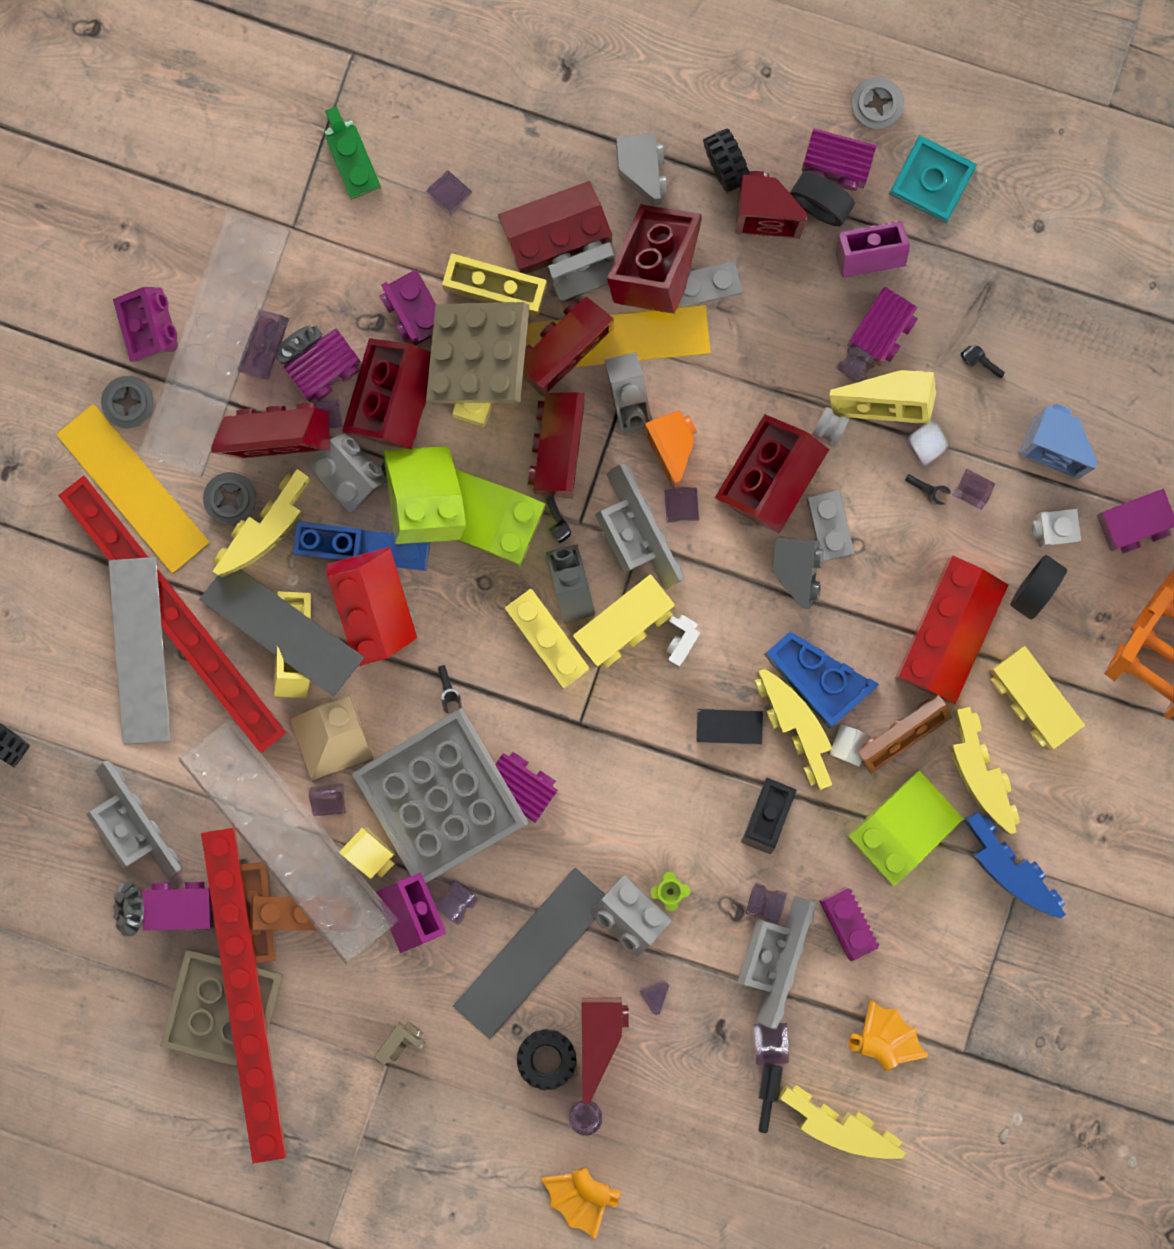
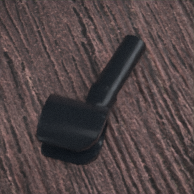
(975, 354)
(928, 489)
(560, 530)
(449, 693)

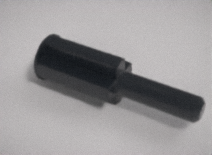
(769, 1092)

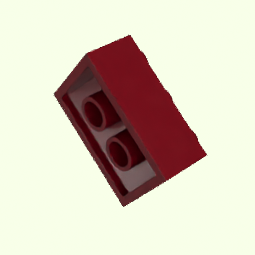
(768, 208)
(555, 227)
(565, 344)
(389, 393)
(273, 432)
(557, 444)
(772, 473)

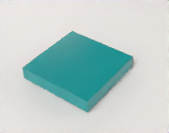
(932, 179)

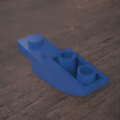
(341, 543)
(1019, 879)

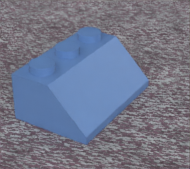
(1059, 442)

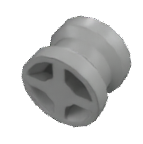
(830, 426)

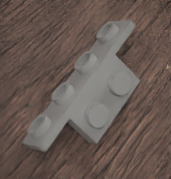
(634, 531)
(126, 826)
(774, 957)

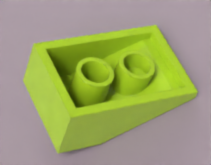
(424, 495)
(498, 518)
(905, 828)

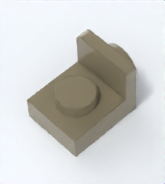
(393, 1044)

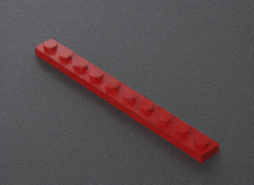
(178, 620)
(243, 995)

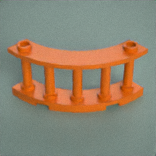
(1143, 634)

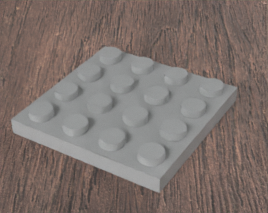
(440, 797)

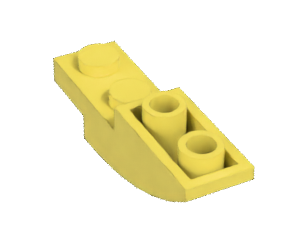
(256, 538)
(790, 713)
(985, 786)
(851, 1135)

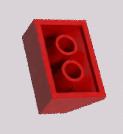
(371, 604)

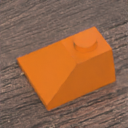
(672, 443)

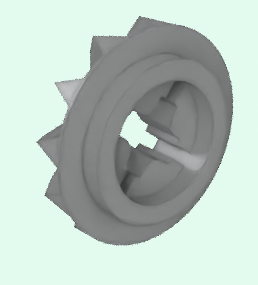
(885, 90)

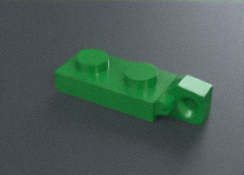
(350, 155)

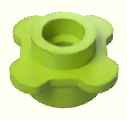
(660, 891)

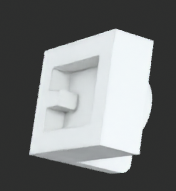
(1056, 527)
(680, 646)

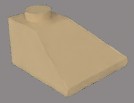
(331, 738)

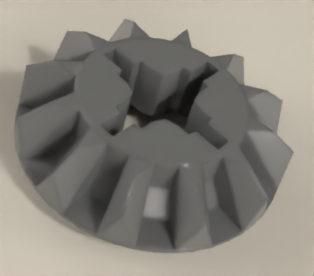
(297, 343)
(117, 391)
(214, 497)
(128, 909)

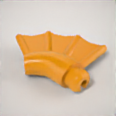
(886, 1038)
(581, 1199)

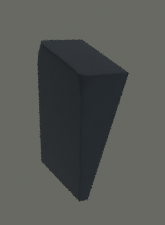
(729, 726)
(768, 816)

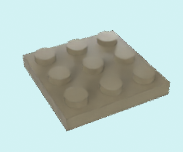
(478, 353)
(199, 1009)

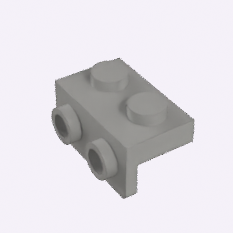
(581, 272)
(347, 472)
(630, 916)

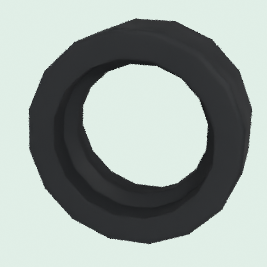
(822, 198)
(1038, 587)

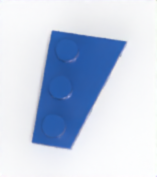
(820, 680)

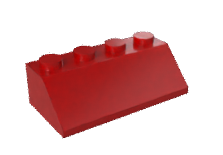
(952, 629)

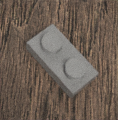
(711, 284)
(830, 525)

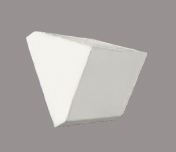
(848, 743)

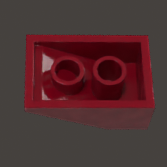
(655, 259)
(601, 1034)

